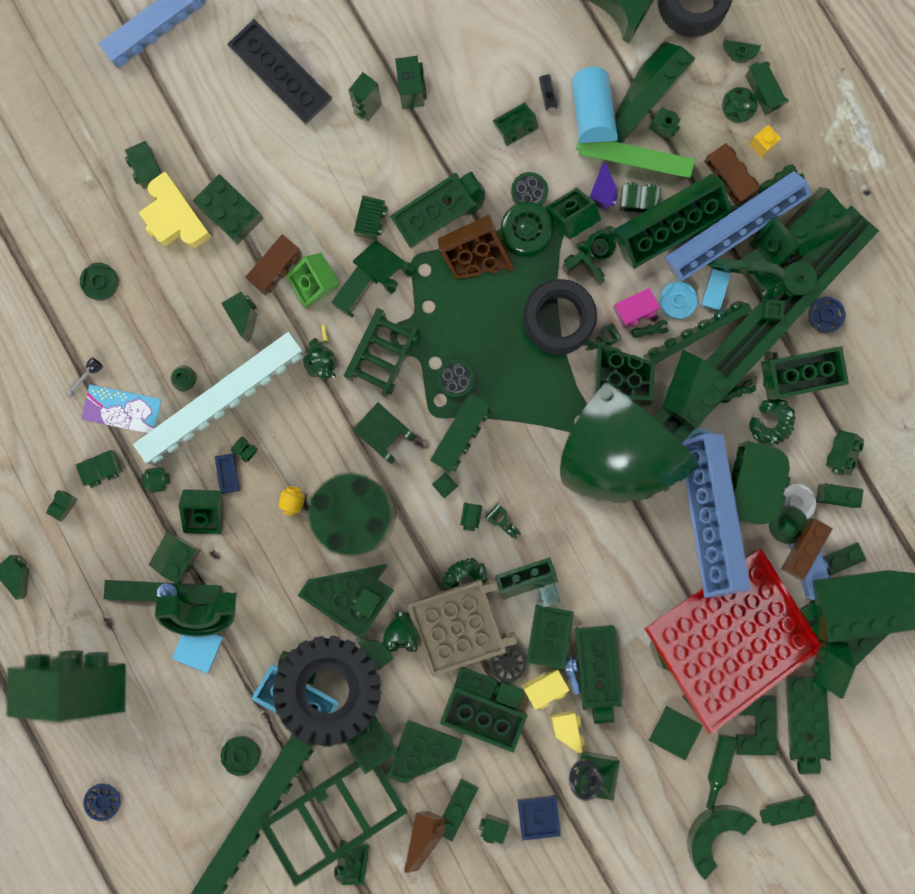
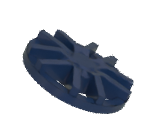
(102, 802)

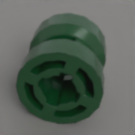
(244, 449)

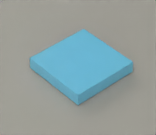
(198, 651)

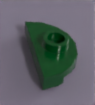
(740, 51)

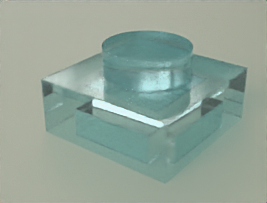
(549, 595)

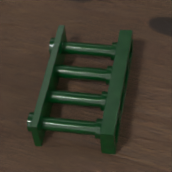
(370, 337)

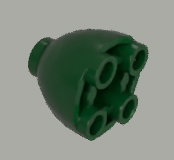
(401, 634)

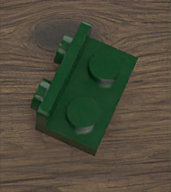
(516, 123)
(352, 865)

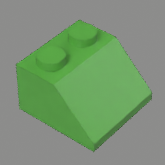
(312, 279)

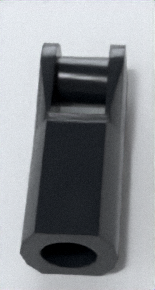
(547, 91)

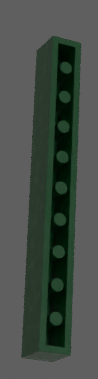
(258, 809)

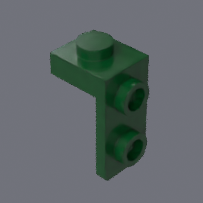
(573, 261)

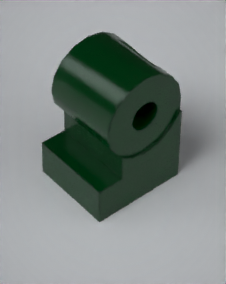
(61, 505)

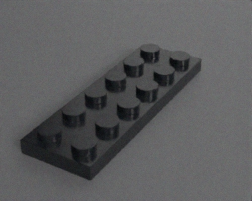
(279, 71)

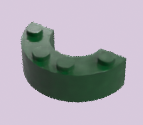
(196, 620)
(708, 827)

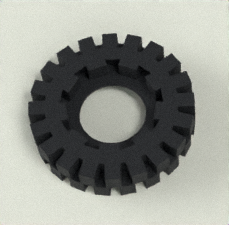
(332, 727)

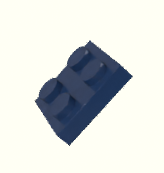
(539, 817)

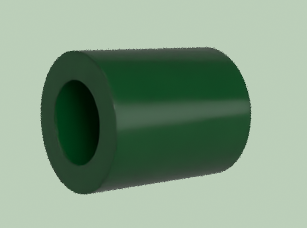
(470, 516)

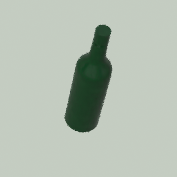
(720, 766)

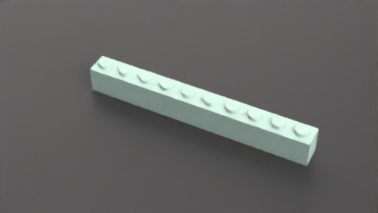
(219, 398)

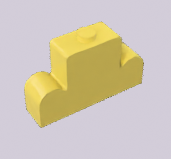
(172, 215)

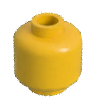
(291, 500)

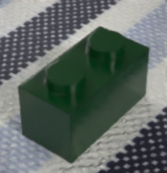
(809, 611)

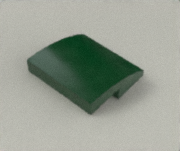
(675, 733)

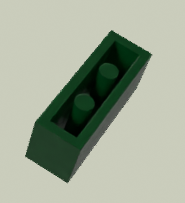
(365, 97)
(526, 578)

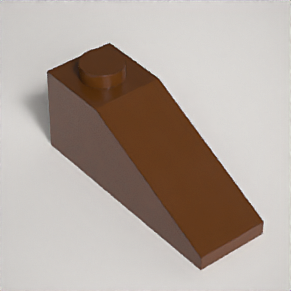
(425, 836)

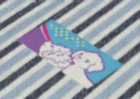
(121, 409)

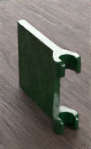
(382, 264)
(380, 429)

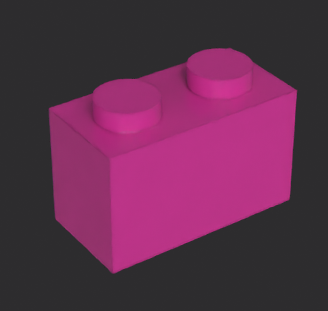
(636, 307)

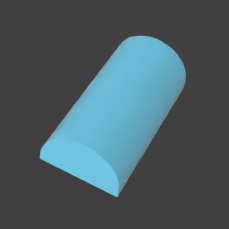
(593, 105)
(315, 698)

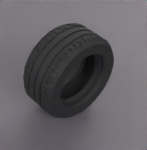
(691, 23)
(566, 290)

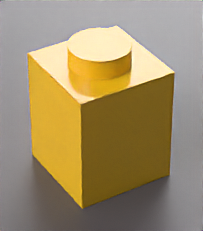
(765, 141)

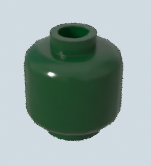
(155, 480)

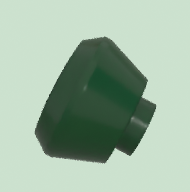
(185, 373)

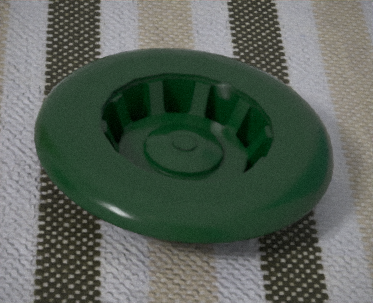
(527, 227)

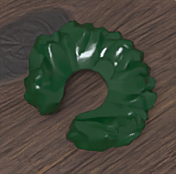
(785, 423)
(461, 569)

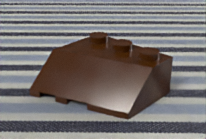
(475, 249)

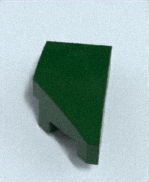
(376, 652)

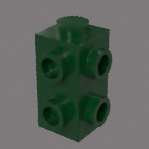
(845, 453)

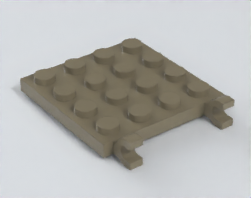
(458, 626)

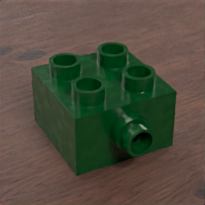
(66, 687)

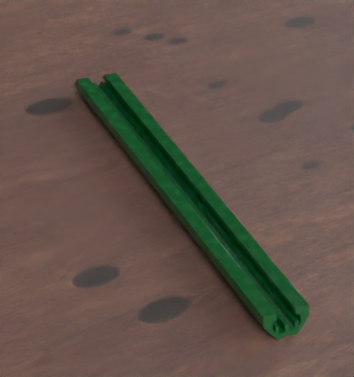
(757, 335)

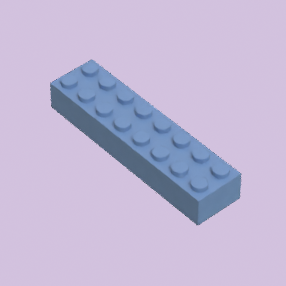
(715, 518)

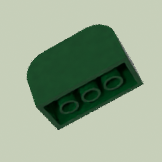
(759, 482)

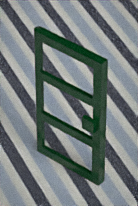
(320, 795)

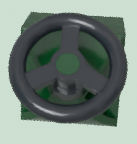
(594, 776)

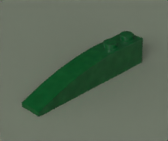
(650, 86)

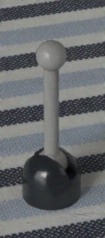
(92, 366)

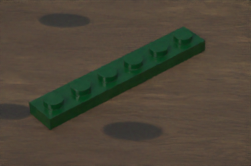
(702, 329)

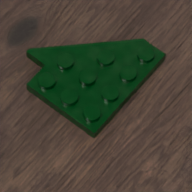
(336, 592)

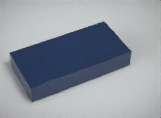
(227, 473)

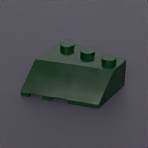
(818, 221)
(625, 373)
(694, 390)

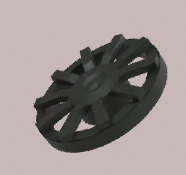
(508, 664)

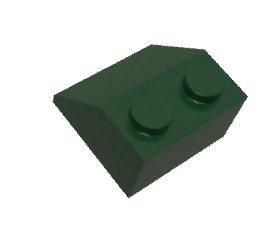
(574, 213)
(242, 314)
(201, 511)
(174, 558)
(834, 667)

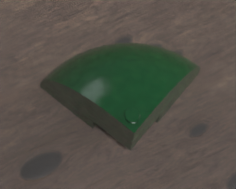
(621, 452)

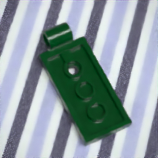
(430, 213)
(598, 663)
(807, 714)

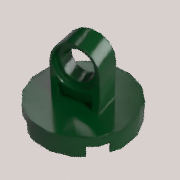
(788, 524)

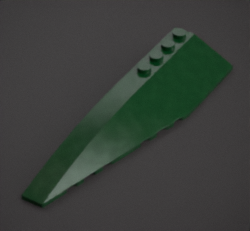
(865, 605)

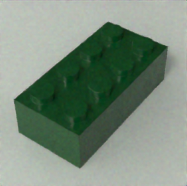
(804, 373)
(460, 433)
(483, 718)

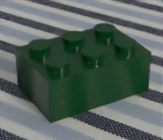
(228, 209)

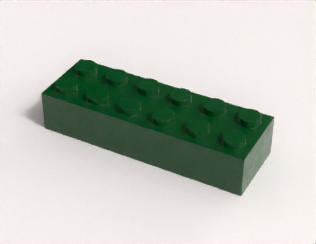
(673, 220)

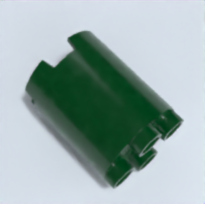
(351, 514)

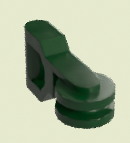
(614, 333)
(493, 513)

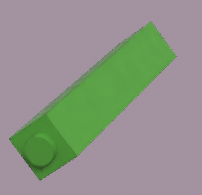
(638, 157)

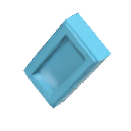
(715, 289)

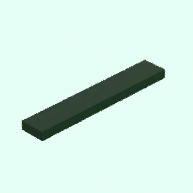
(148, 591)

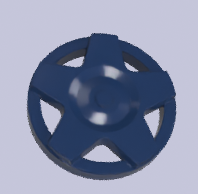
(826, 314)

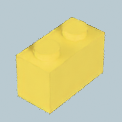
(545, 688)

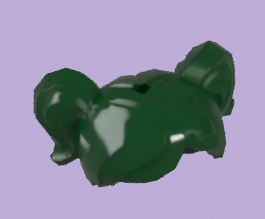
(601, 238)
(322, 360)

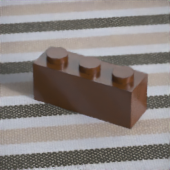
(734, 173)
(274, 265)
(806, 548)

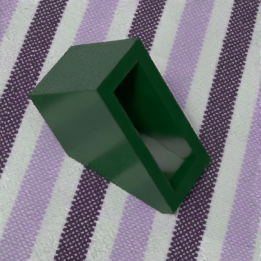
(15, 576)

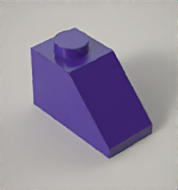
(604, 189)

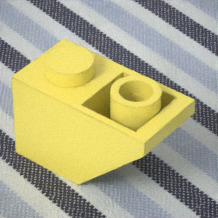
(566, 729)

